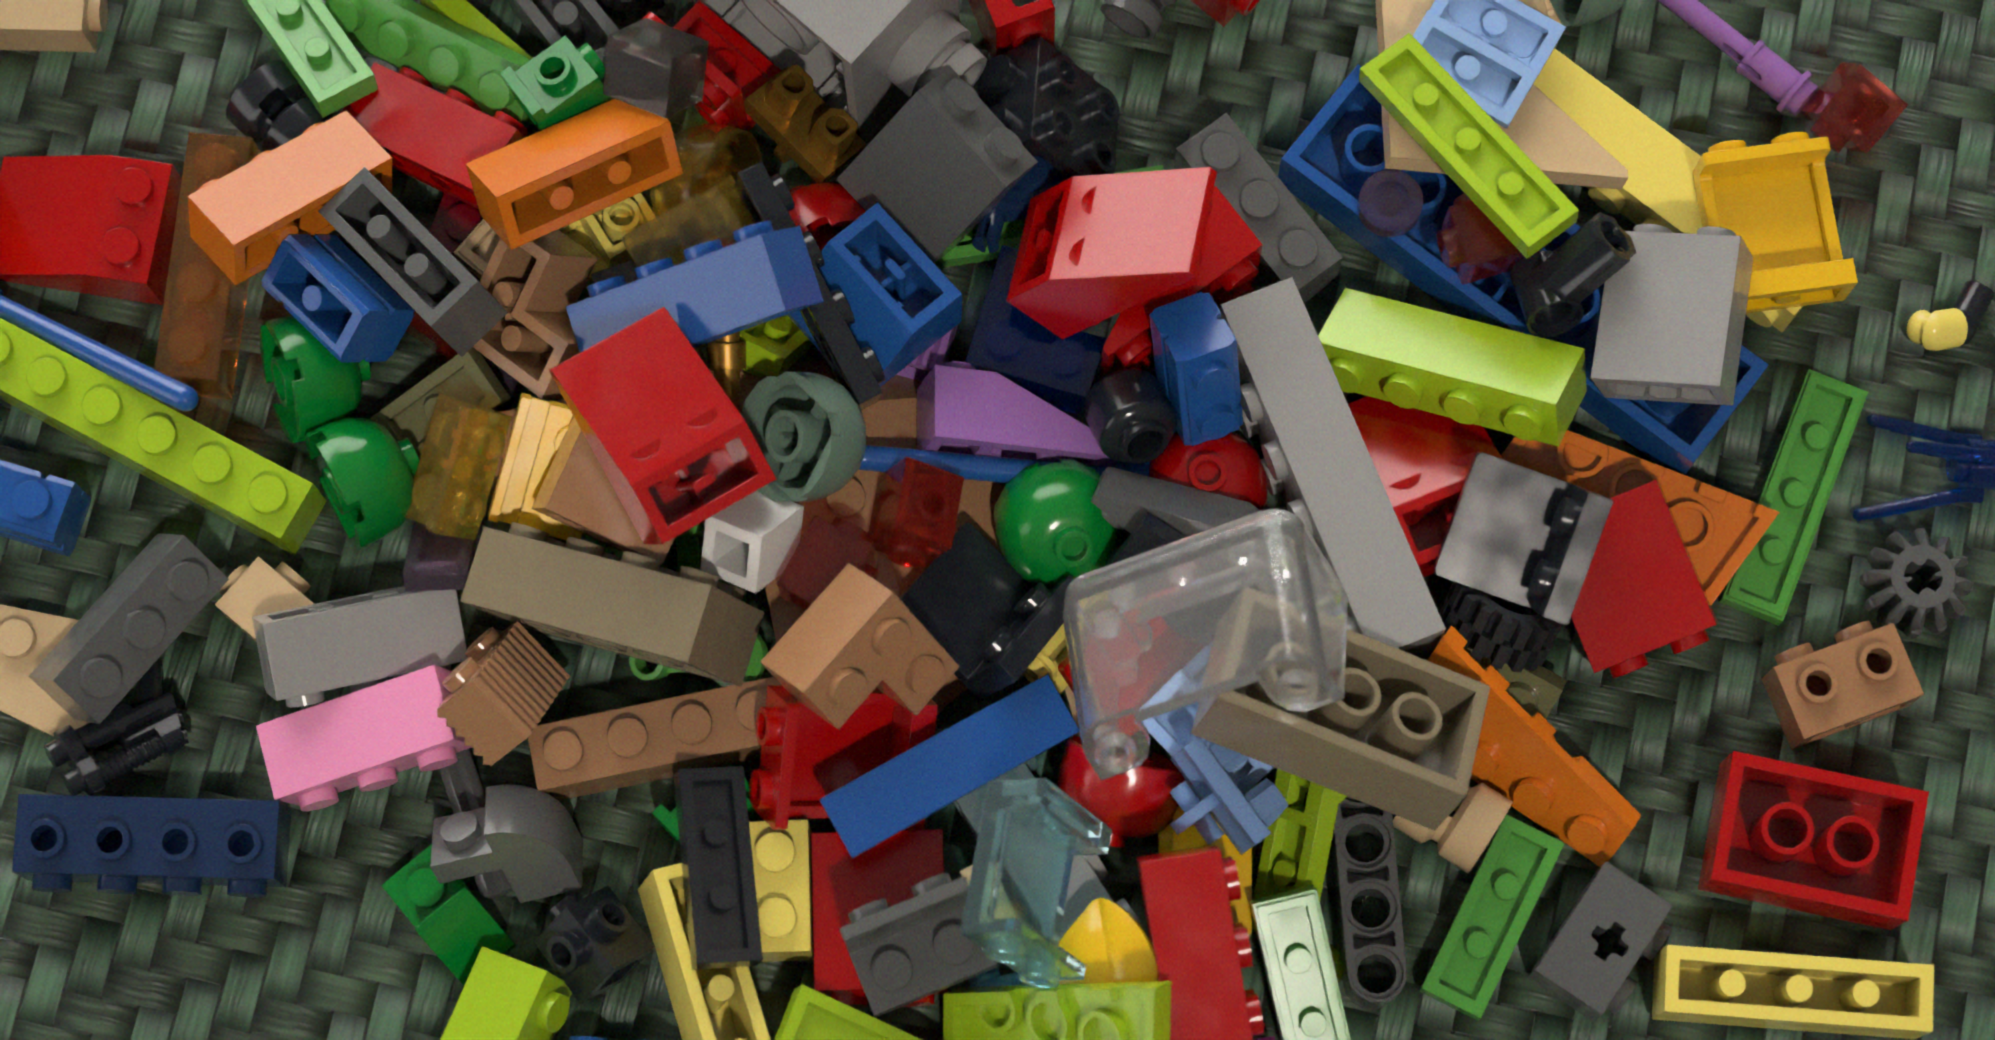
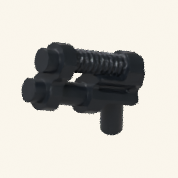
(141, 728)

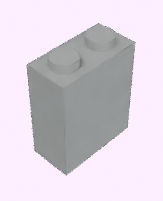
(1674, 318)

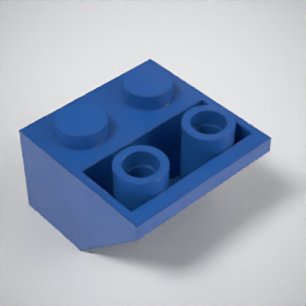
(892, 288)

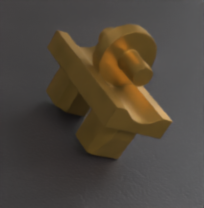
(804, 125)

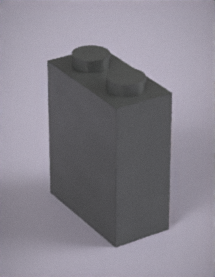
(939, 165)

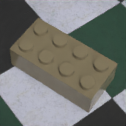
(614, 602)
(1393, 742)

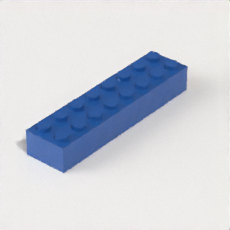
(1327, 174)

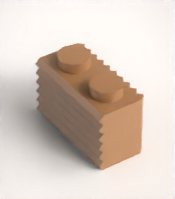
(501, 691)

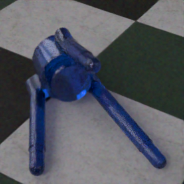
(1968, 462)

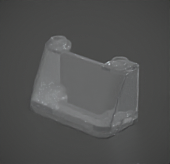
(1200, 622)

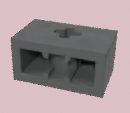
(1608, 904)

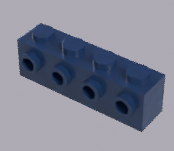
(151, 842)

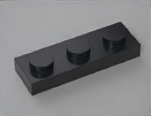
(717, 867)

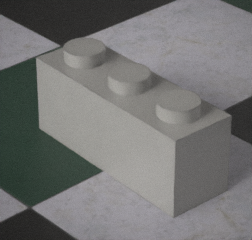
(357, 642)

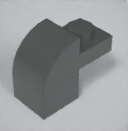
(517, 833)

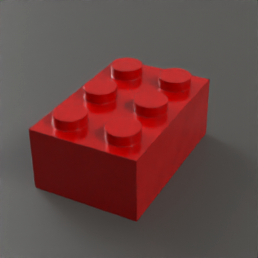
(1813, 840)
(1198, 944)

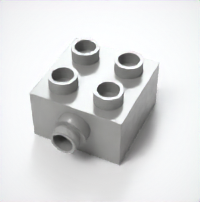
(859, 51)

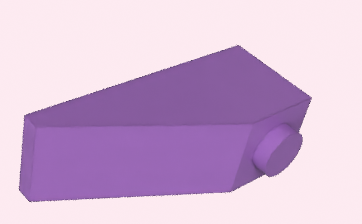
(993, 416)

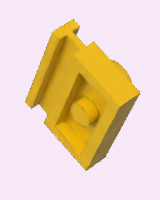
(528, 456)

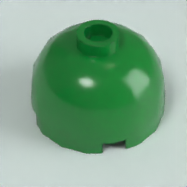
(307, 378)
(365, 476)
(1051, 525)

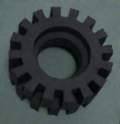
(1499, 628)

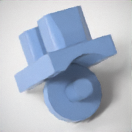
(1239, 815)

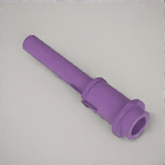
(1755, 61)

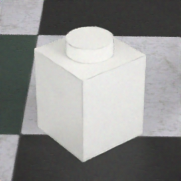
(751, 541)

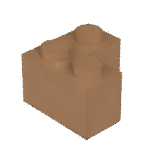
(534, 289)
(855, 642)

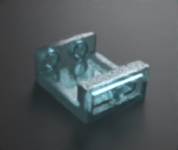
(1024, 877)

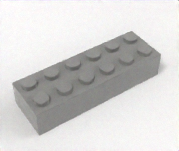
(1325, 468)

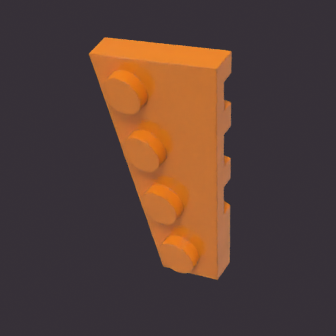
(1713, 522)
(1528, 766)

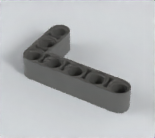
(1372, 879)

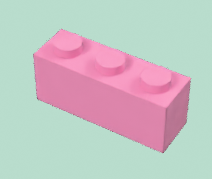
(359, 740)

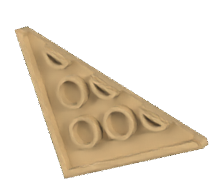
(1538, 128)

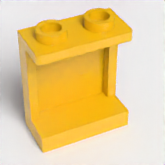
(1783, 212)

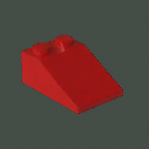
(88, 224)

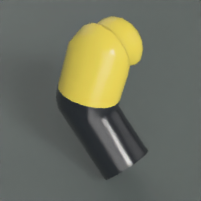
(1951, 326)

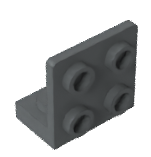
(913, 945)

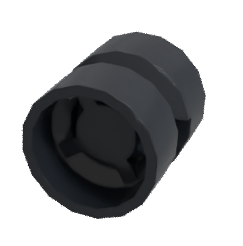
(272, 106)

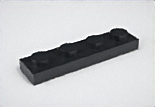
(828, 321)

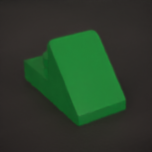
(446, 915)

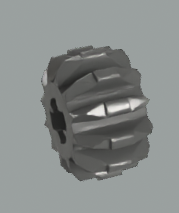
(1939, 592)

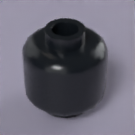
(1130, 416)

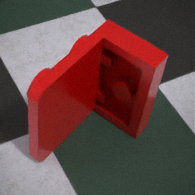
(732, 67)

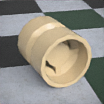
(1468, 832)

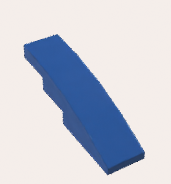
(949, 766)

